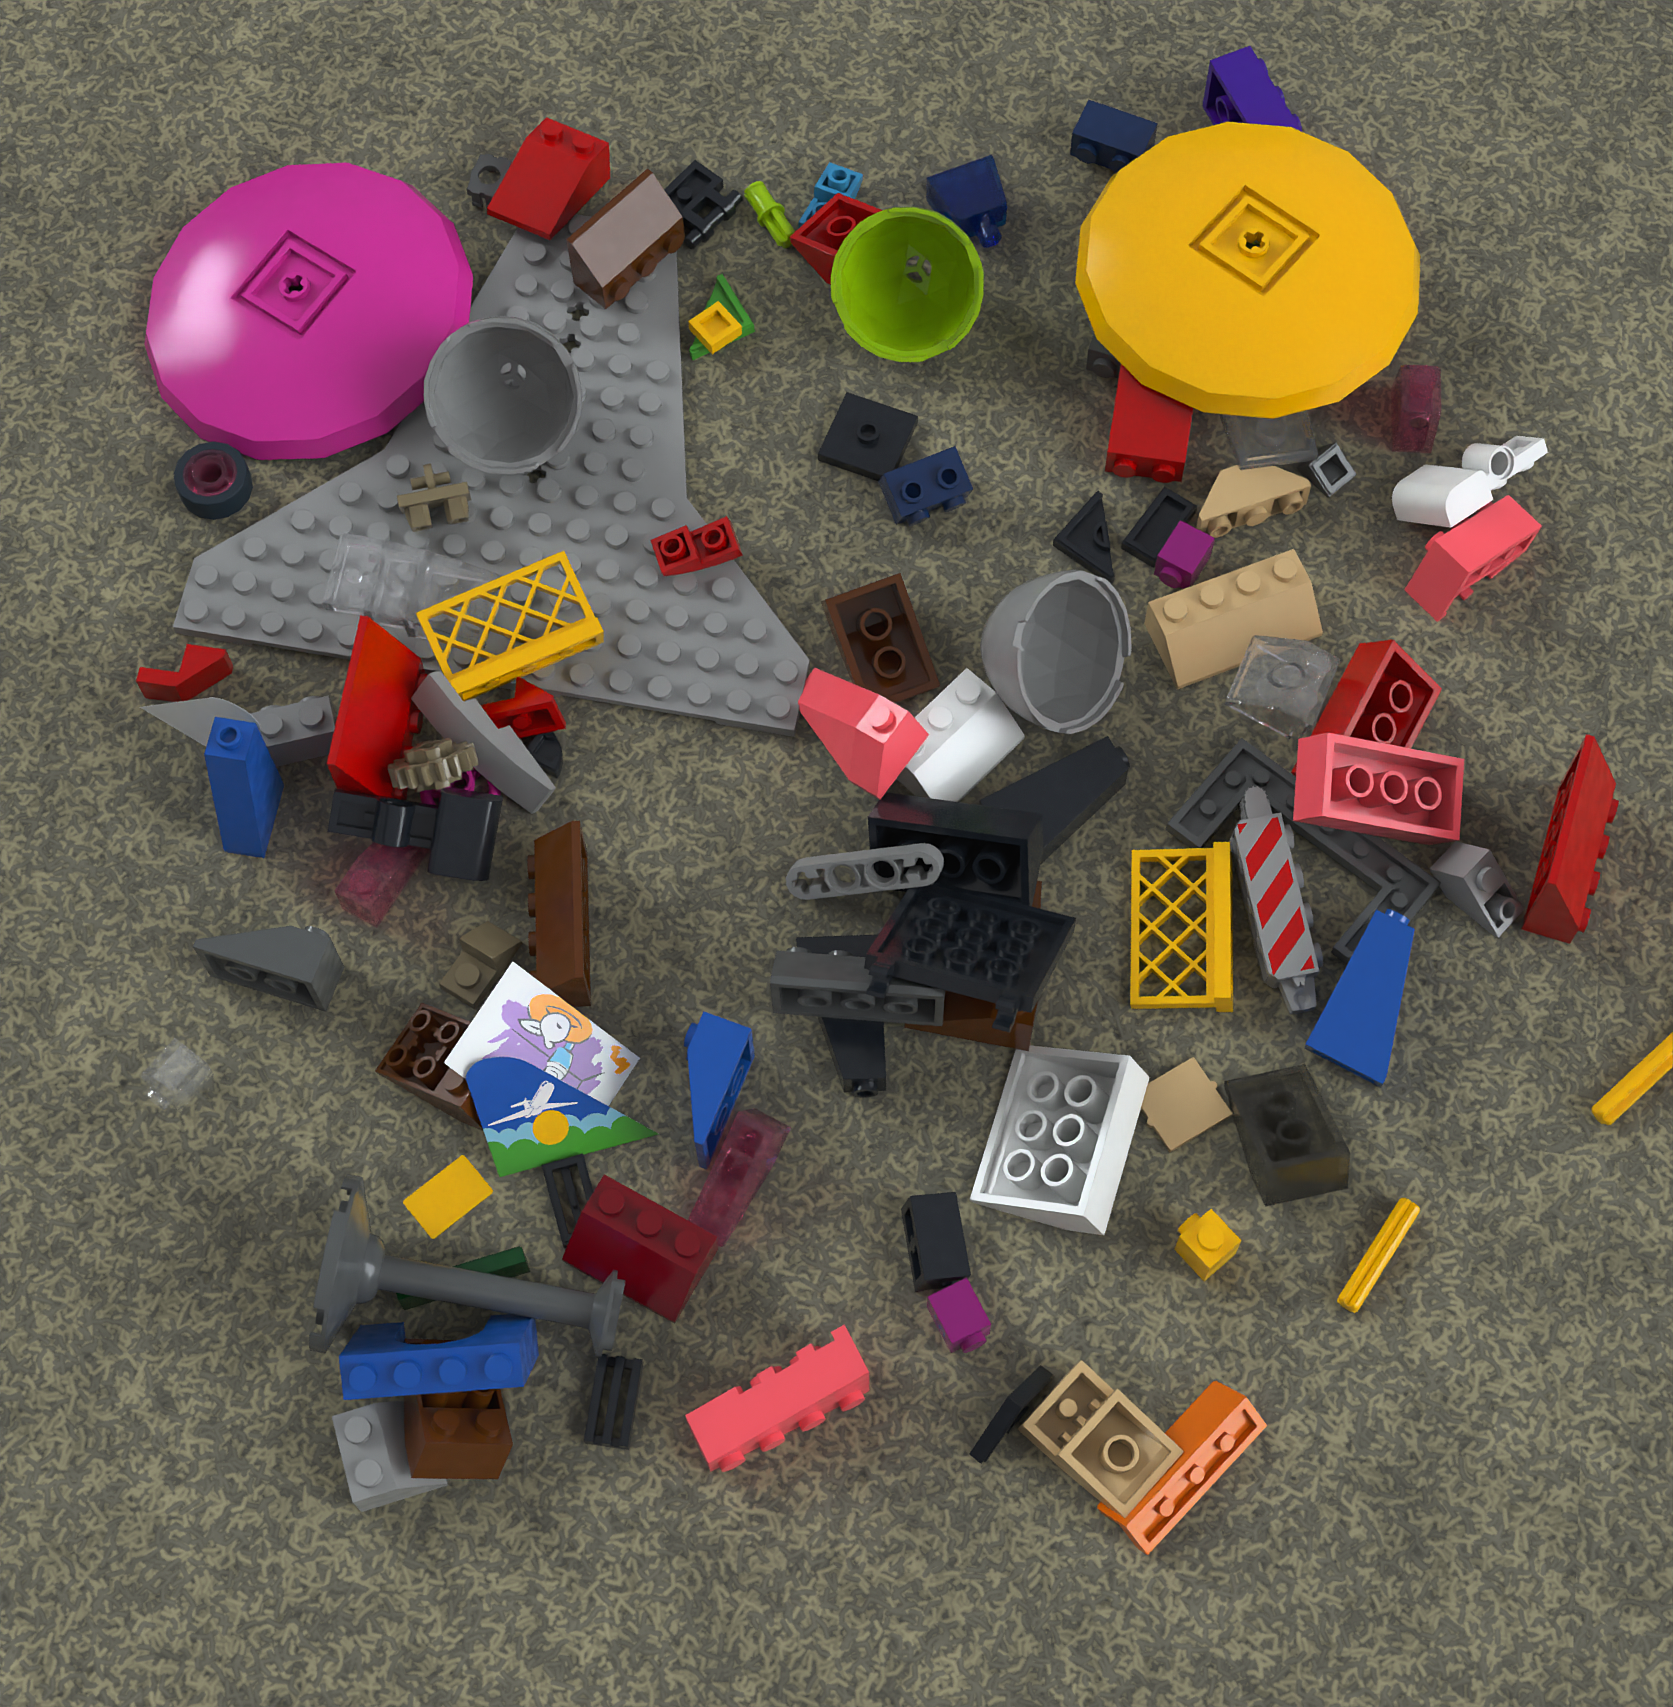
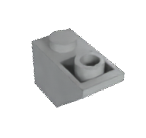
(1477, 886)

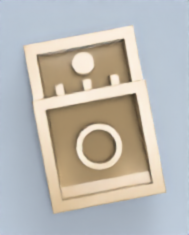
(1100, 1439)

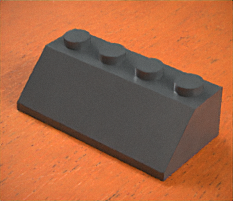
(837, 987)

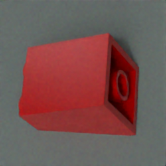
(1147, 432)

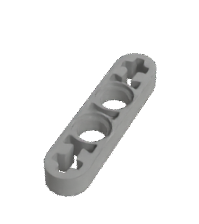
(863, 867)

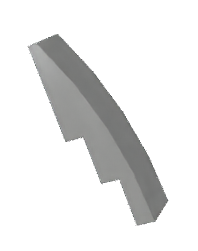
(499, 751)

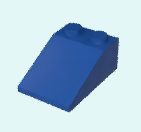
(718, 1064)

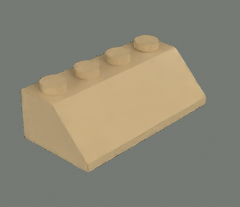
(1212, 622)

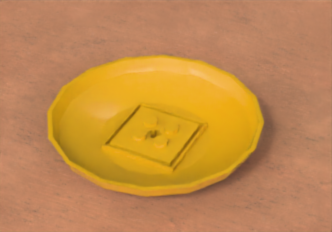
(1237, 324)

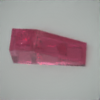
(378, 880)
(738, 1172)

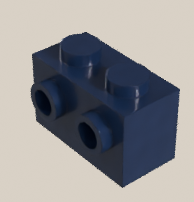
(926, 486)

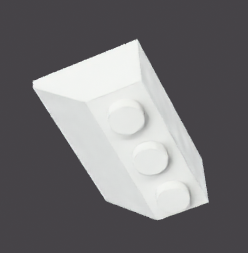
(966, 740)

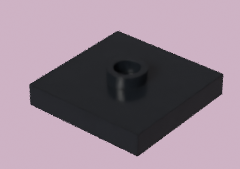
(867, 437)

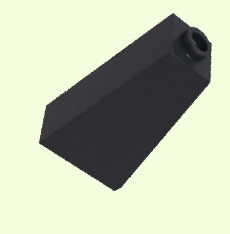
(1067, 790)
(854, 1044)

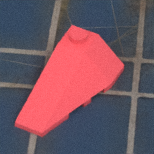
(860, 730)

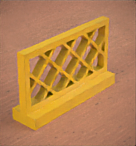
(524, 658)
(1218, 928)

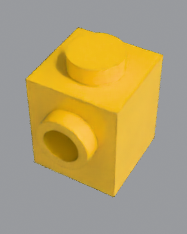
(1206, 1243)

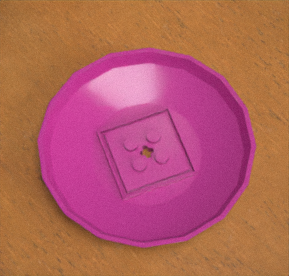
(318, 364)

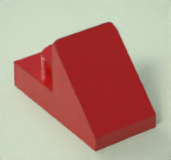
(528, 713)

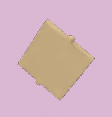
(1183, 1104)

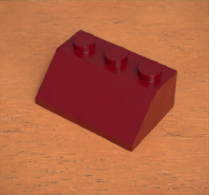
(647, 1244)

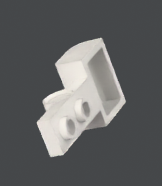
(1451, 494)

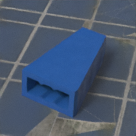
(242, 785)
(1365, 1005)

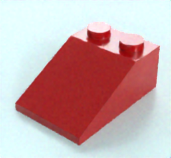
(551, 179)

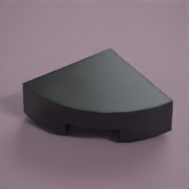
(547, 753)

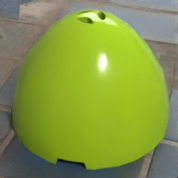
(890, 309)

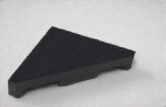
(1087, 539)
(1010, 1413)

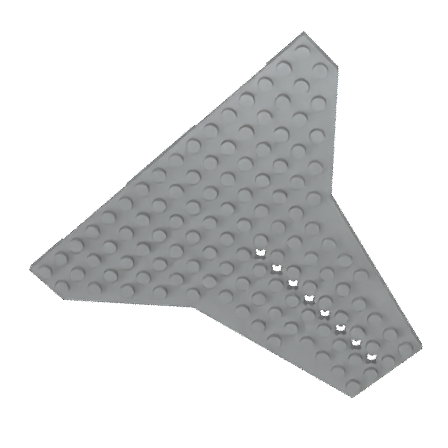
(670, 643)

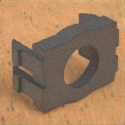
(479, 190)

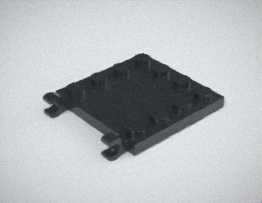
(970, 947)

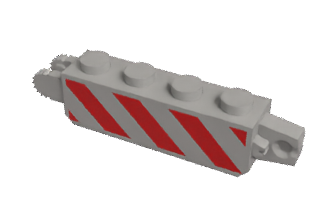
(1274, 902)

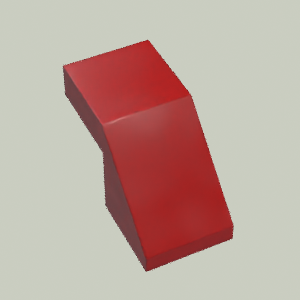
(198, 671)

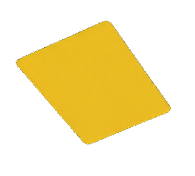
(448, 1196)

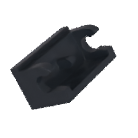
(935, 1240)

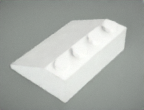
(1061, 1137)

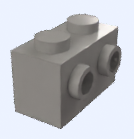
(298, 729)

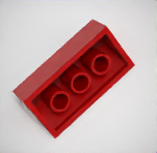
(1380, 697)

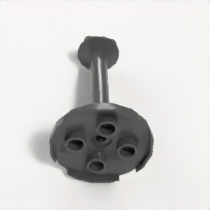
(358, 1267)

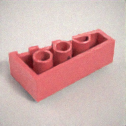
(780, 1402)

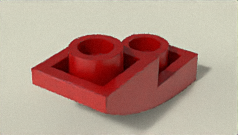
(695, 550)

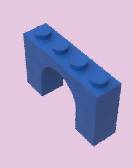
(383, 1366)

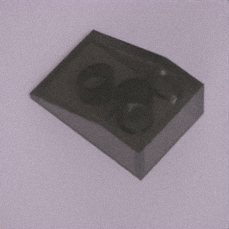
(1288, 1135)

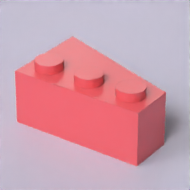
(1470, 552)

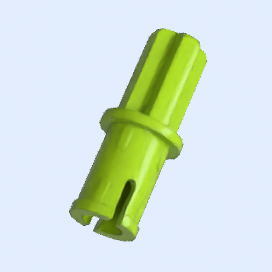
(769, 213)

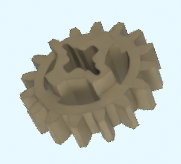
(432, 765)

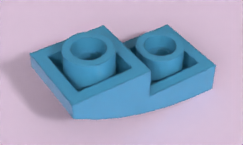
(832, 181)

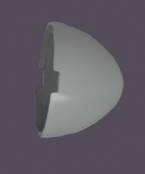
(496, 423)
(1058, 649)

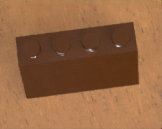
(561, 913)

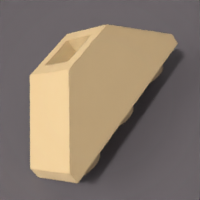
(1250, 498)

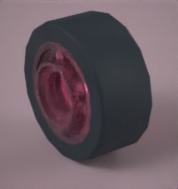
(217, 498)

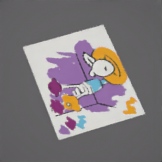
(539, 1027)

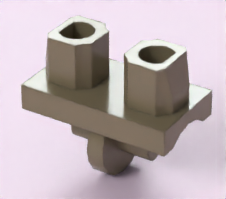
(417, 504)

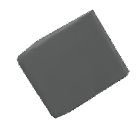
(1329, 471)

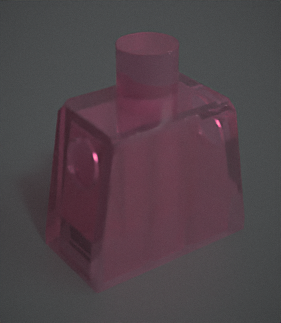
(1415, 395)

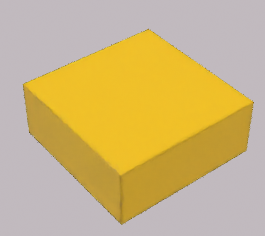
(715, 327)

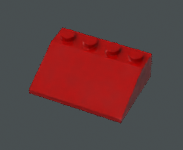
(375, 712)
(1572, 847)

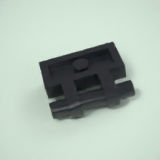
(692, 192)

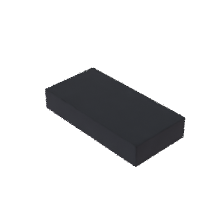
(1157, 525)

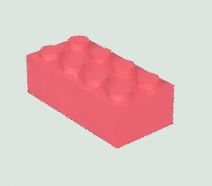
(1378, 789)

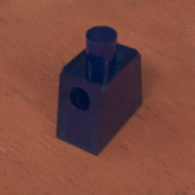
(971, 199)

